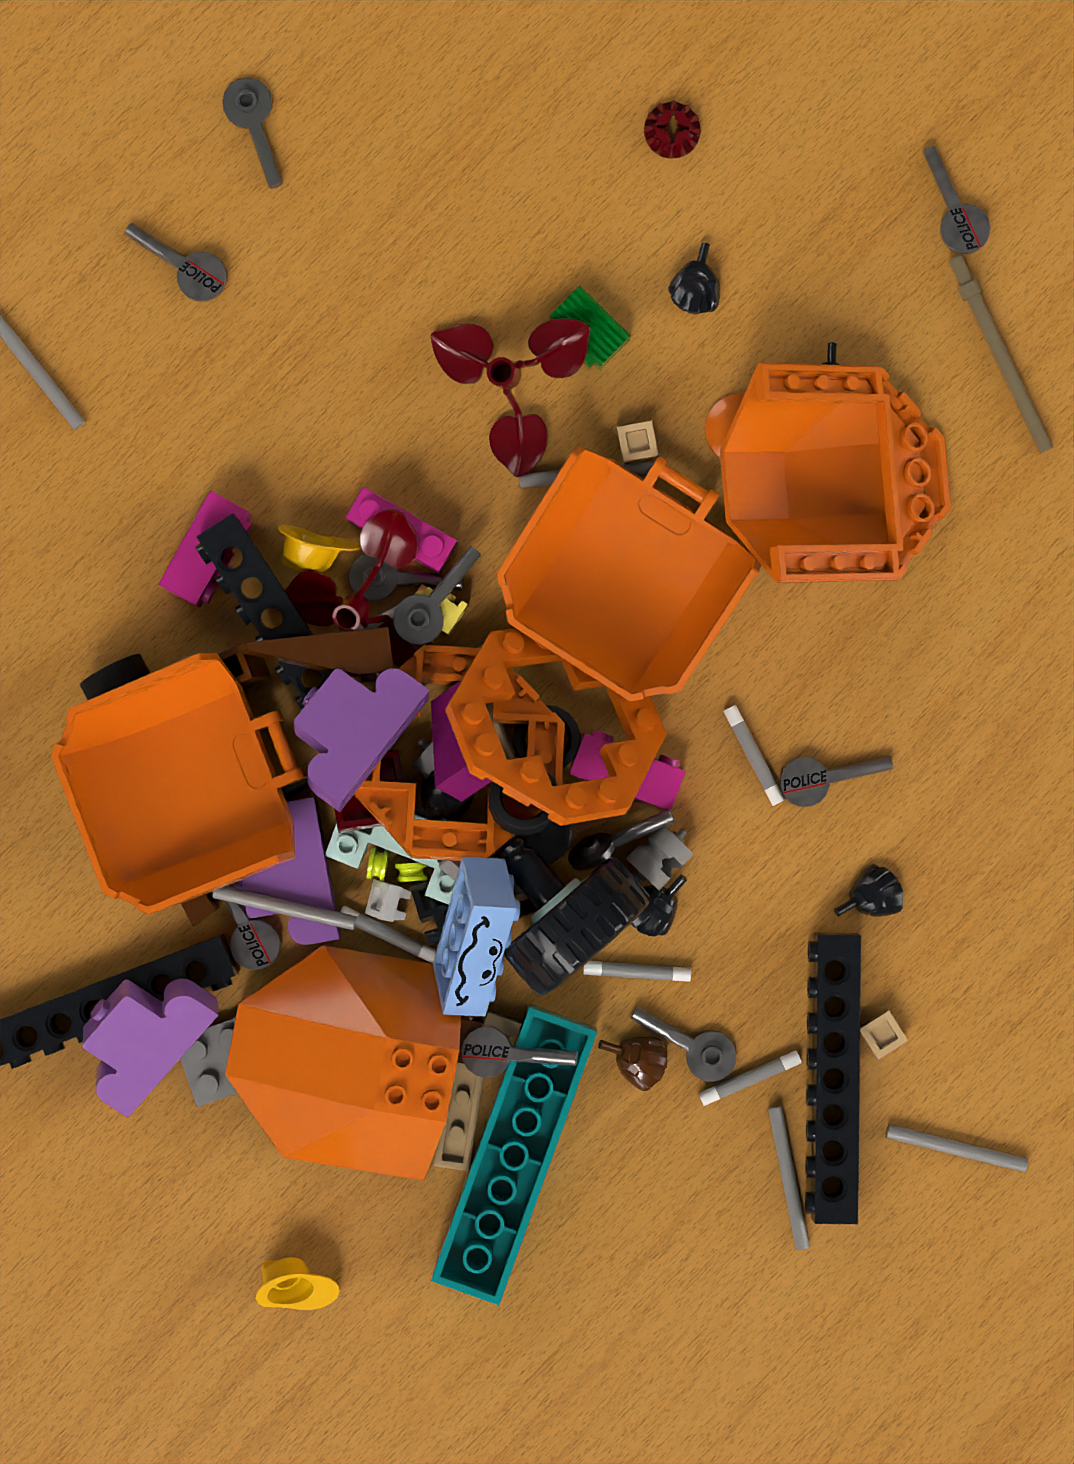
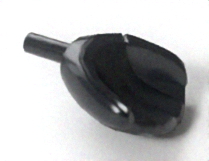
(696, 286)
(441, 805)
(874, 893)
(660, 911)

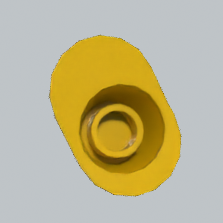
(311, 551)
(293, 1286)

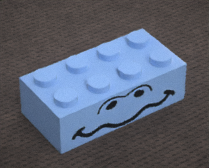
(475, 936)

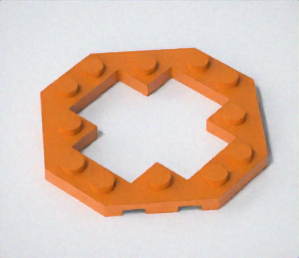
(526, 777)
(448, 840)

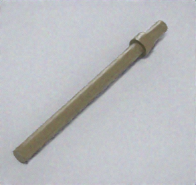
(970, 291)

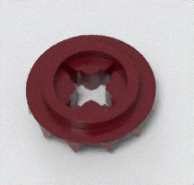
(659, 139)

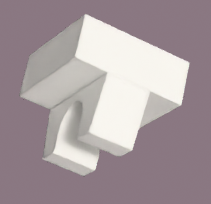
(384, 901)

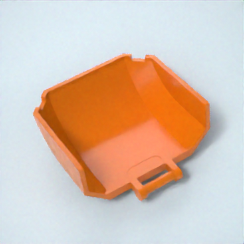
(624, 575)
(176, 784)

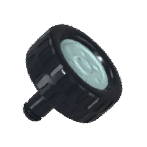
(570, 918)

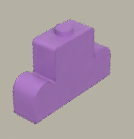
(354, 728)
(300, 879)
(144, 1037)

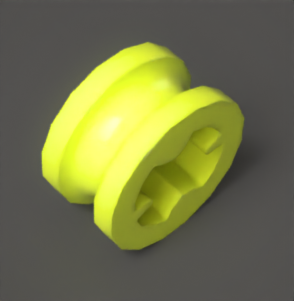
(378, 864)
(410, 872)

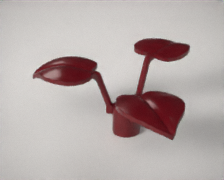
(464, 354)
(384, 537)

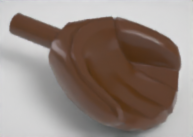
(639, 1060)

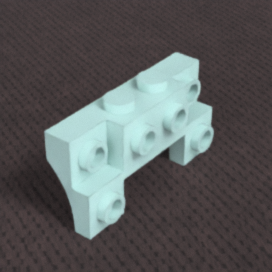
(352, 846)

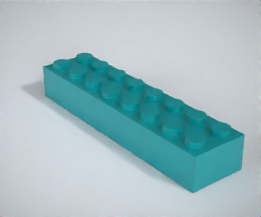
(512, 1159)

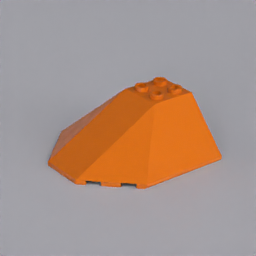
(832, 474)
(348, 1061)

